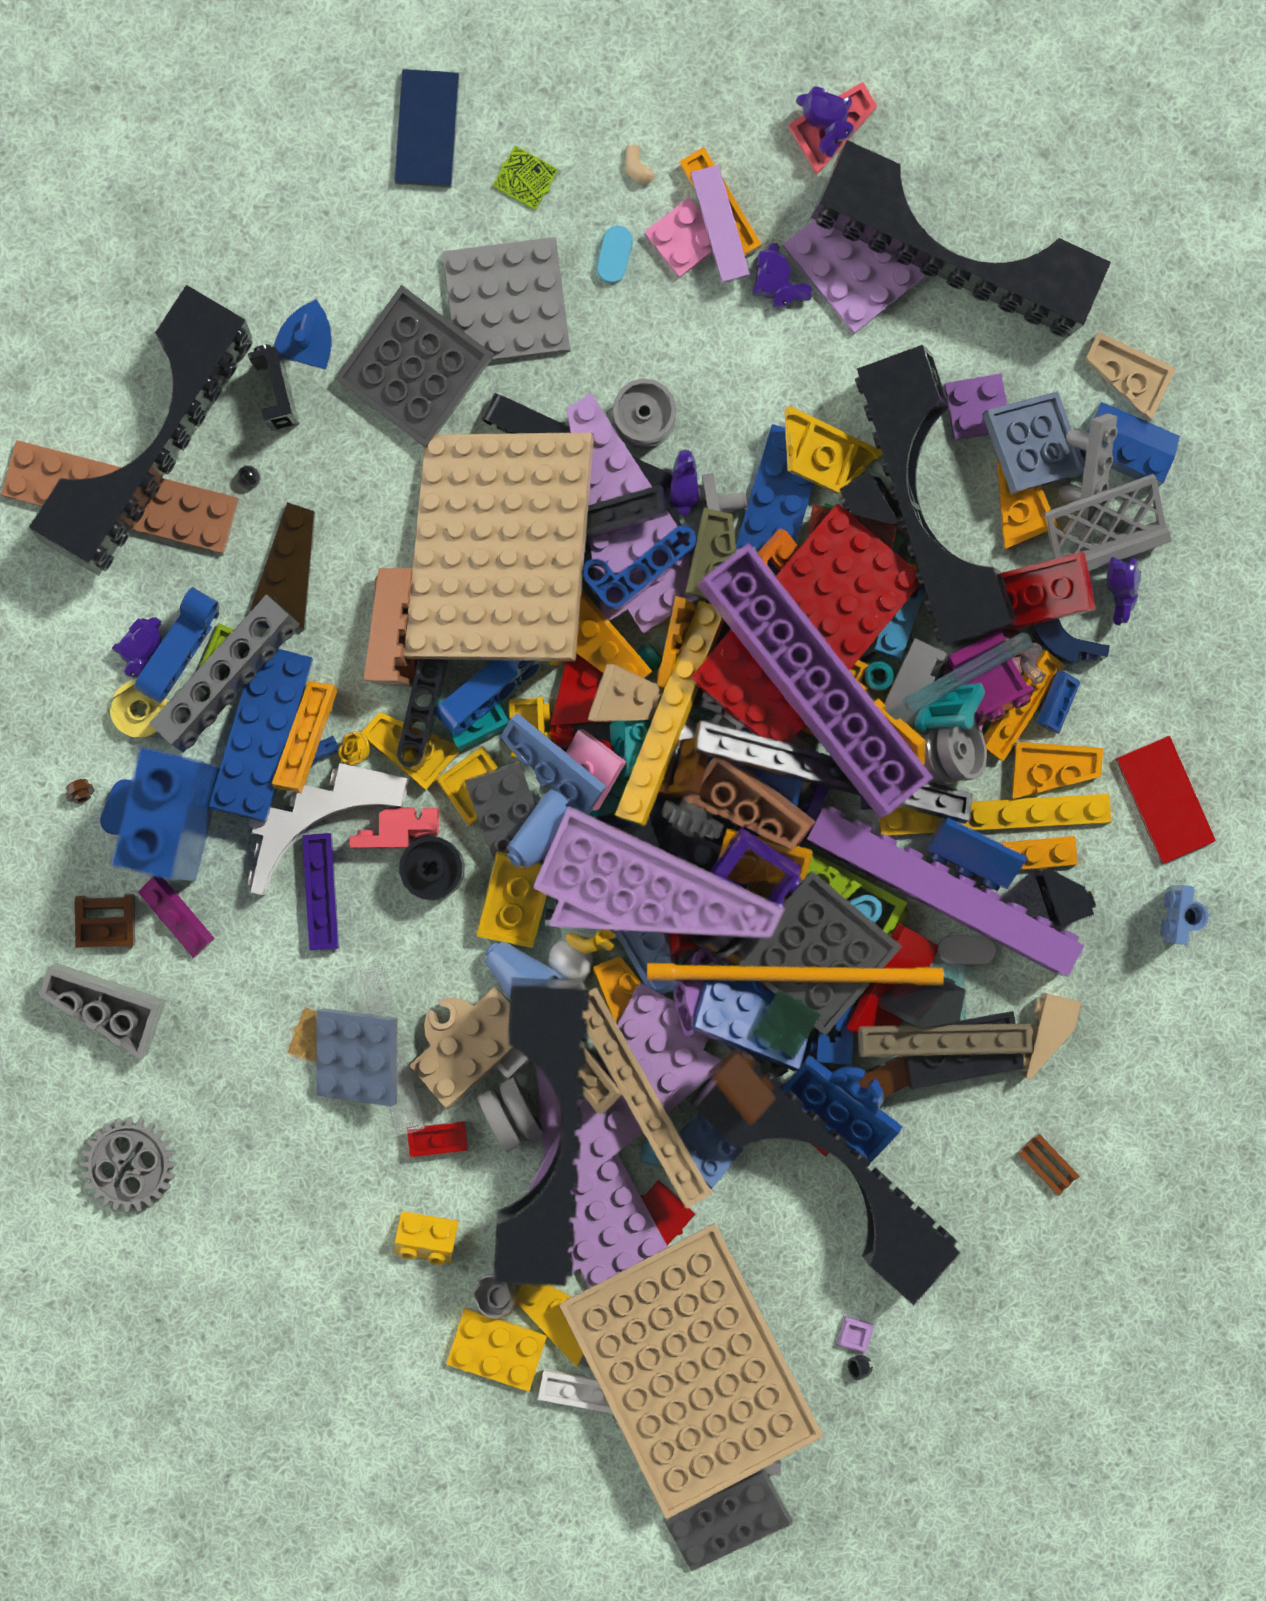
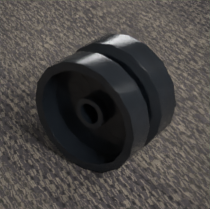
(415, 863)
(726, 948)

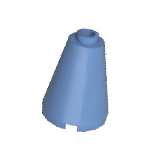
(538, 831)
(508, 962)

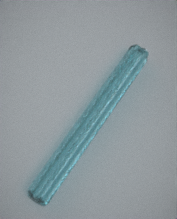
(967, 672)

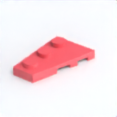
(810, 137)

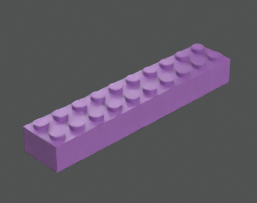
(814, 681)
(947, 894)

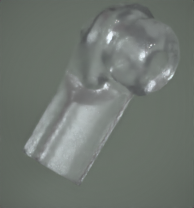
(1028, 663)

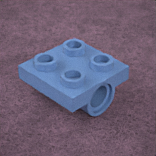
(1178, 901)
(709, 1149)

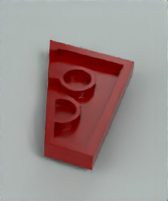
(577, 693)

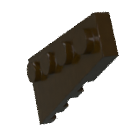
(289, 563)

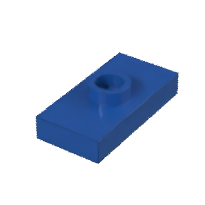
(1058, 701)

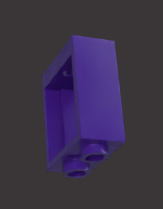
(737, 848)

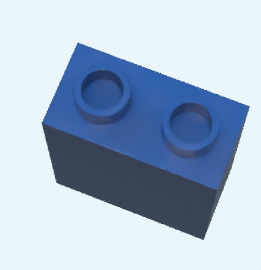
(166, 816)

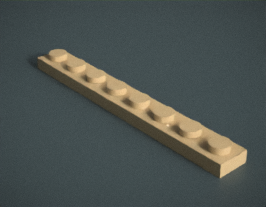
(644, 1102)

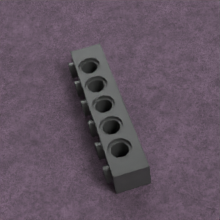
(209, 677)

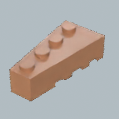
(751, 803)

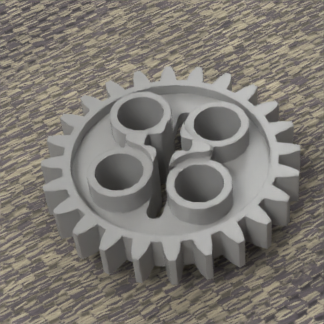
(107, 1150)

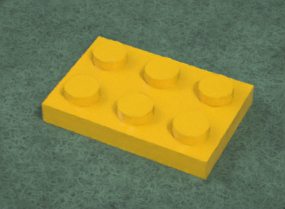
(511, 904)
(496, 1349)

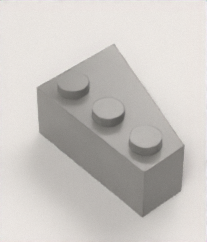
(919, 668)

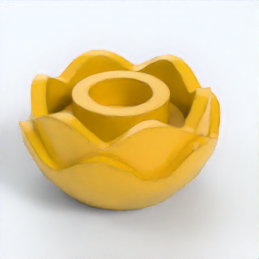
(354, 749)

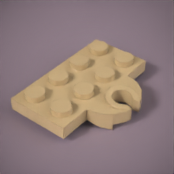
(464, 1046)

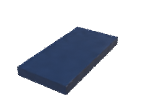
(427, 128)

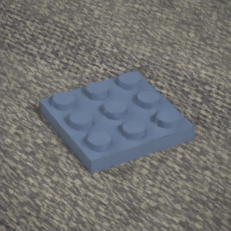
(1032, 442)
(357, 1057)

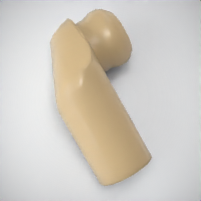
(635, 168)

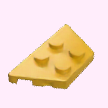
(824, 452)

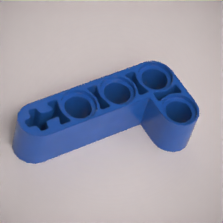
(643, 564)
(178, 646)
(483, 693)

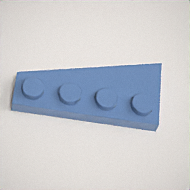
(553, 765)
(646, 948)

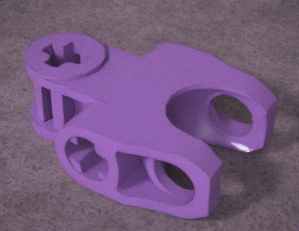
(688, 991)

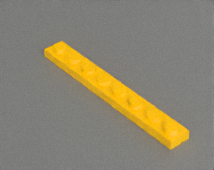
(670, 716)
(1008, 814)

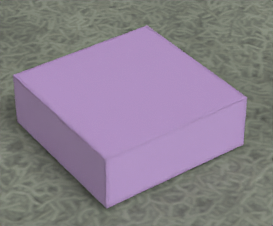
(855, 1334)

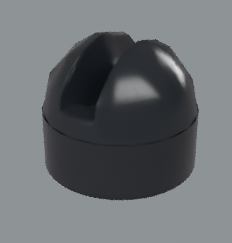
(253, 472)
(859, 1367)

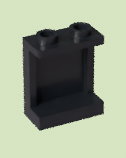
(284, 413)

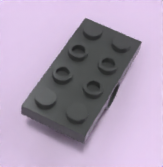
(501, 804)
(729, 1520)

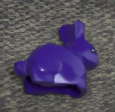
(828, 113)
(774, 279)
(684, 482)
(1123, 582)
(139, 645)

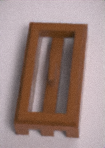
(1066, 1182)

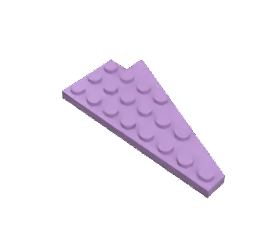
(614, 475)
(628, 885)
(669, 1060)
(611, 1217)

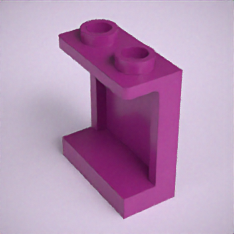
(1002, 684)

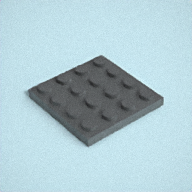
(414, 366)
(822, 931)

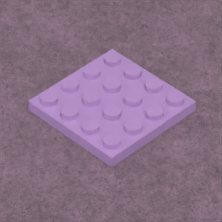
(849, 274)

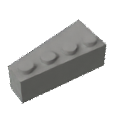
(110, 1008)

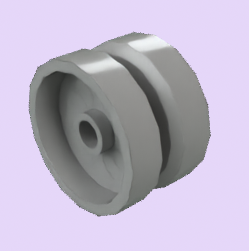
(634, 399)
(954, 754)
(513, 1113)

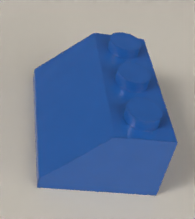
(1140, 446)
(975, 854)

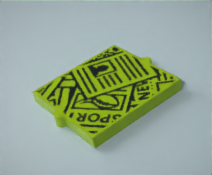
(525, 177)

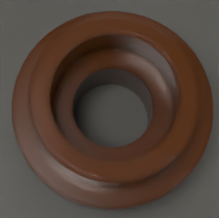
(79, 791)

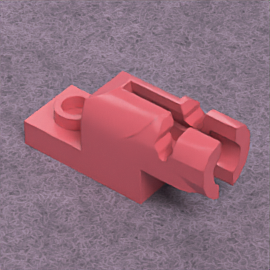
(397, 826)

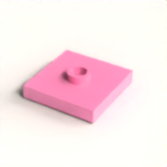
(596, 759)

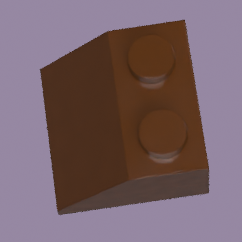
(742, 1086)

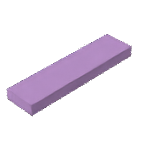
(720, 224)

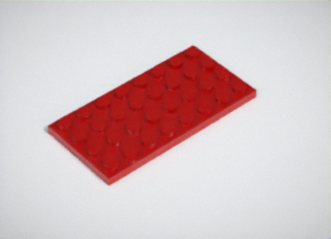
(847, 590)

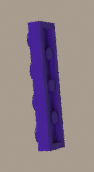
(320, 891)

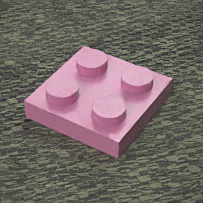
(681, 238)

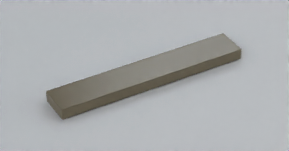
(945, 1040)

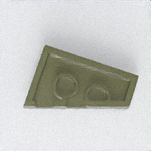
(712, 548)

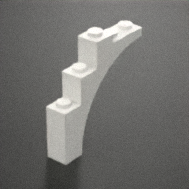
(351, 789)

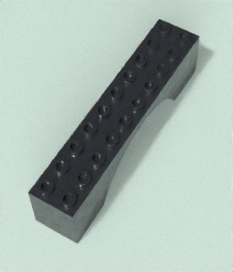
(869, 205)
(904, 404)
(94, 514)
(537, 1228)
(898, 1239)

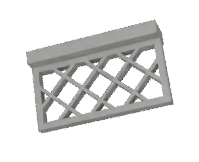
(1119, 546)

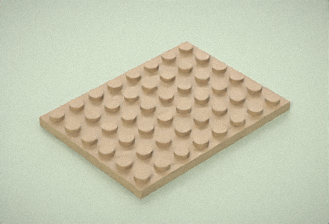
(500, 547)
(690, 1370)

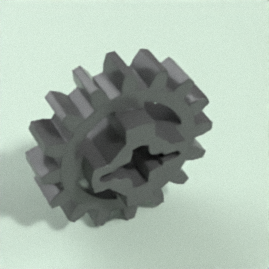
(692, 819)

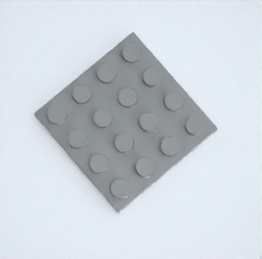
(509, 297)

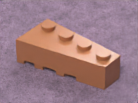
(388, 628)

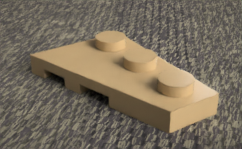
(1131, 372)
(625, 697)

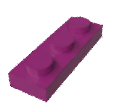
(176, 915)

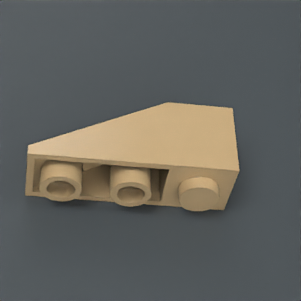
(1053, 1026)

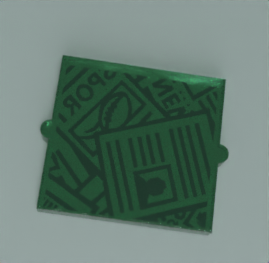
(786, 1024)

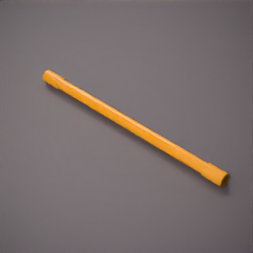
(915, 976)

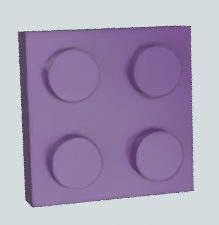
(969, 400)

